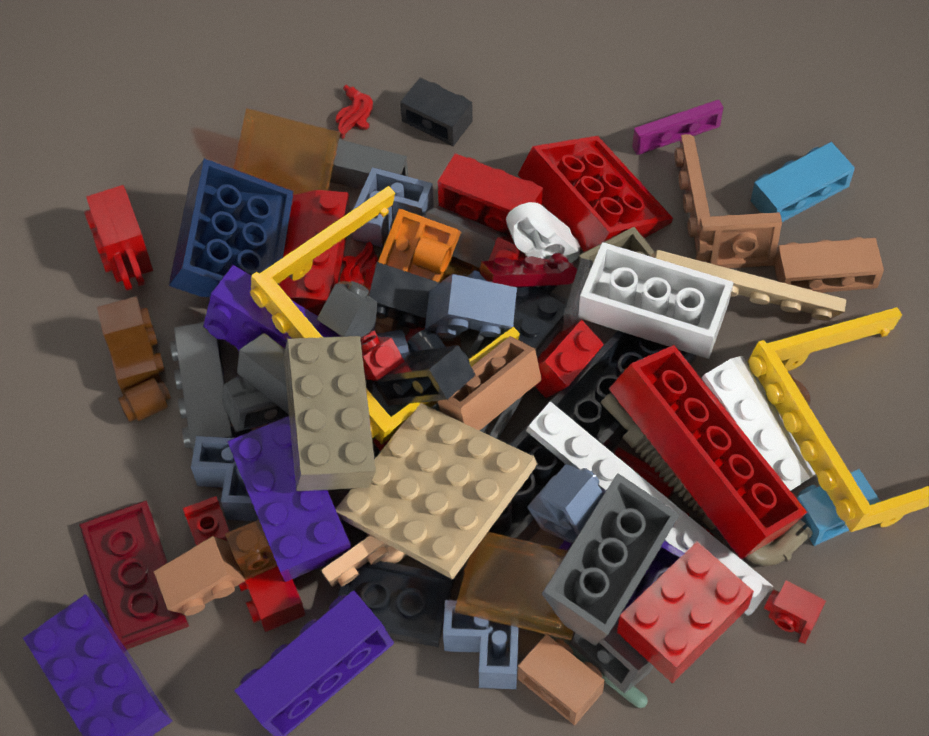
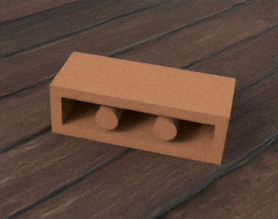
(830, 265)
(498, 383)

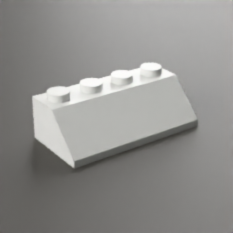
(758, 418)

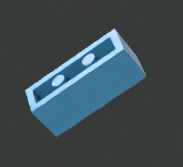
(803, 182)

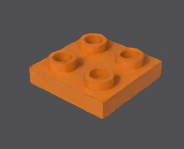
(419, 246)

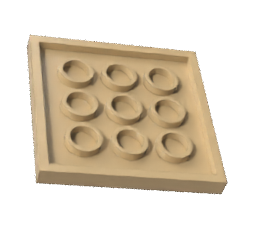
(437, 489)

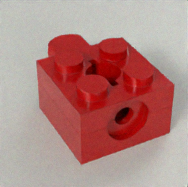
(118, 236)

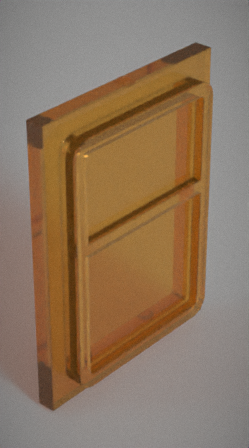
(286, 152)
(507, 584)

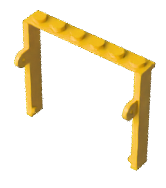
(290, 319)
(771, 366)

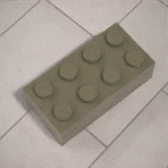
(328, 413)

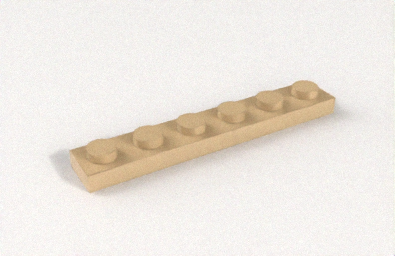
(765, 290)

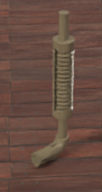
(768, 555)

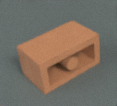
(199, 576)
(561, 678)

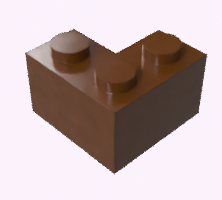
(130, 342)

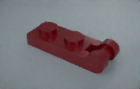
(529, 272)

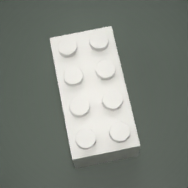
(655, 299)

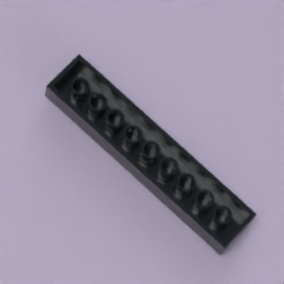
(583, 405)

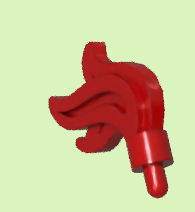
(356, 113)
(357, 266)

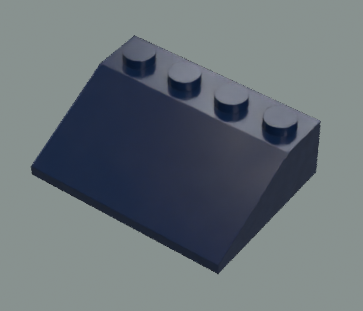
(228, 223)

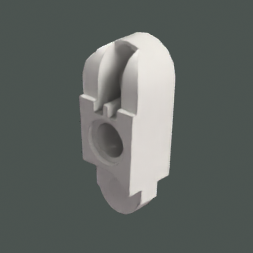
(541, 233)

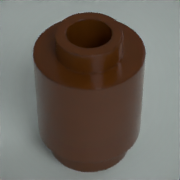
(144, 400)

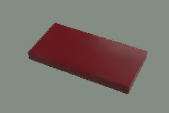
(124, 556)

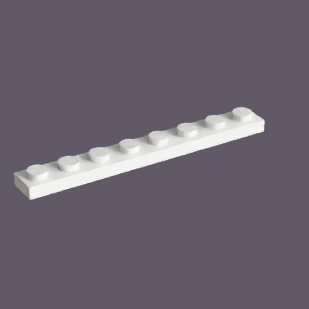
(582, 450)

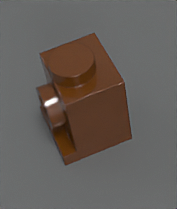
(251, 549)

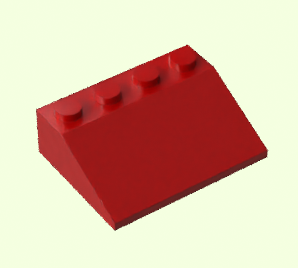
(592, 191)
(309, 216)

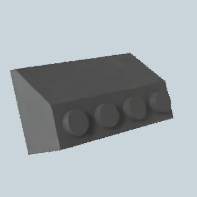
(608, 559)

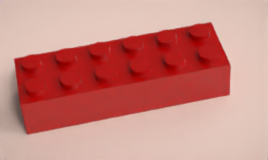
(707, 451)

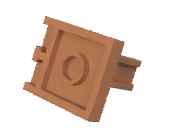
(727, 239)

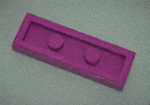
(669, 129)

